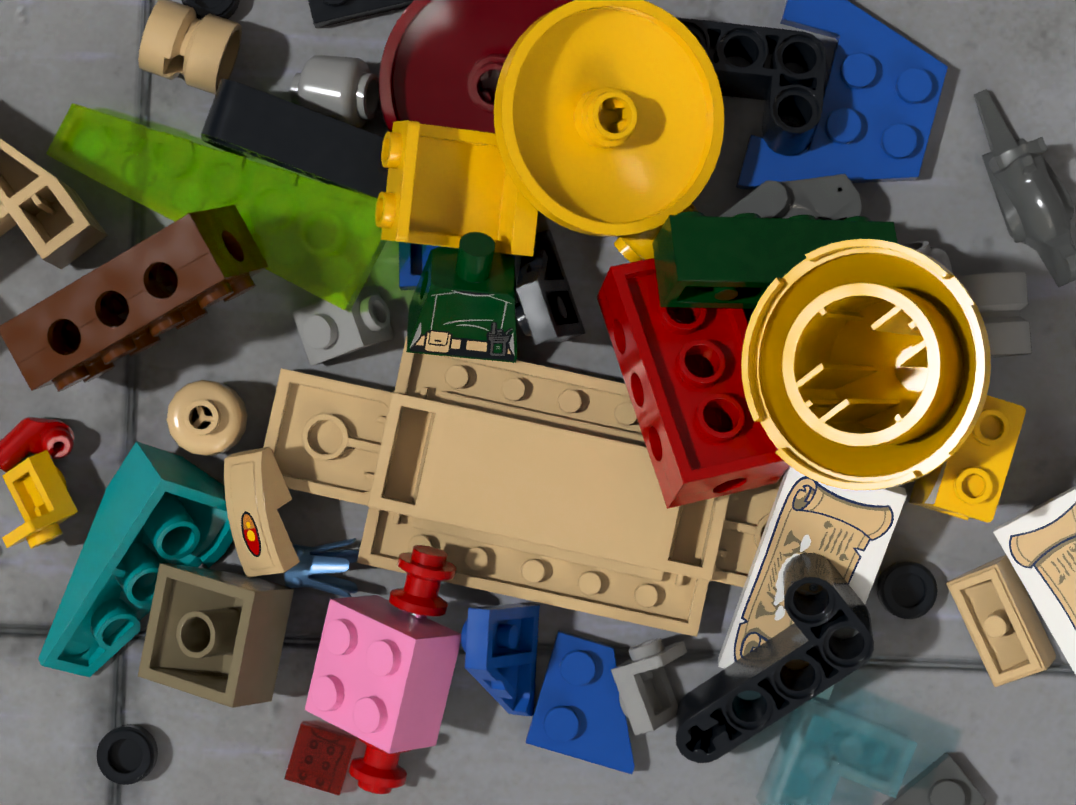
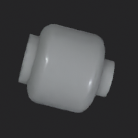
(337, 89)

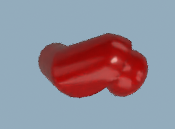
(35, 436)

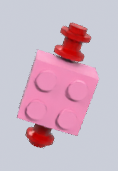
(388, 669)

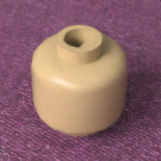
(227, 418)

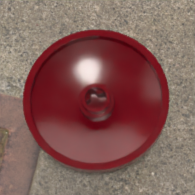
(448, 59)

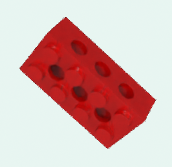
(686, 389)

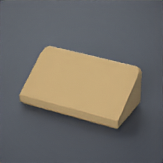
(1002, 621)

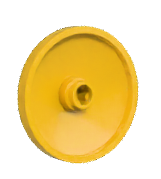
(609, 116)

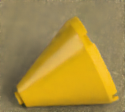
(866, 364)

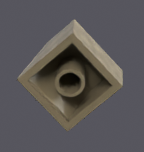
(215, 634)

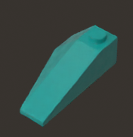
(149, 515)

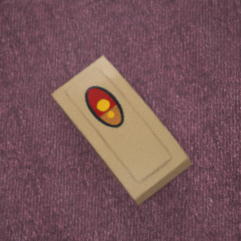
(252, 497)

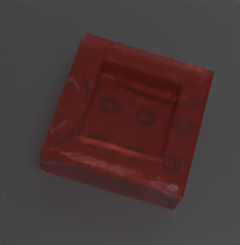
(320, 758)

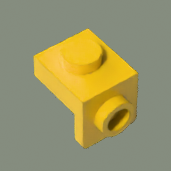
(41, 499)

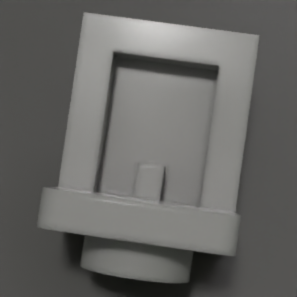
(333, 332)
(644, 685)

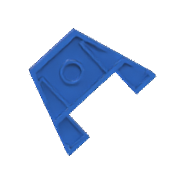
(874, 103)

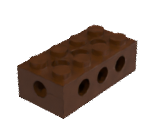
(134, 299)

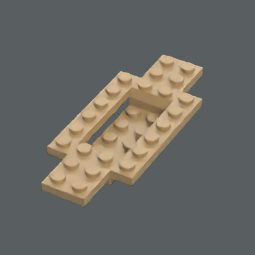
(521, 480)

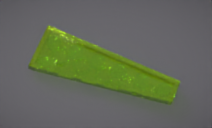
(304, 228)

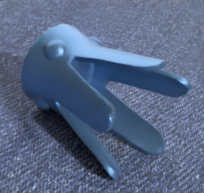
(320, 560)

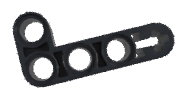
(768, 77)
(294, 138)
(717, 720)

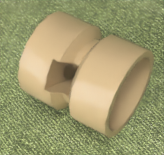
(188, 46)

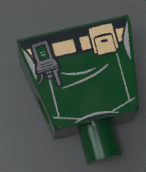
(465, 303)

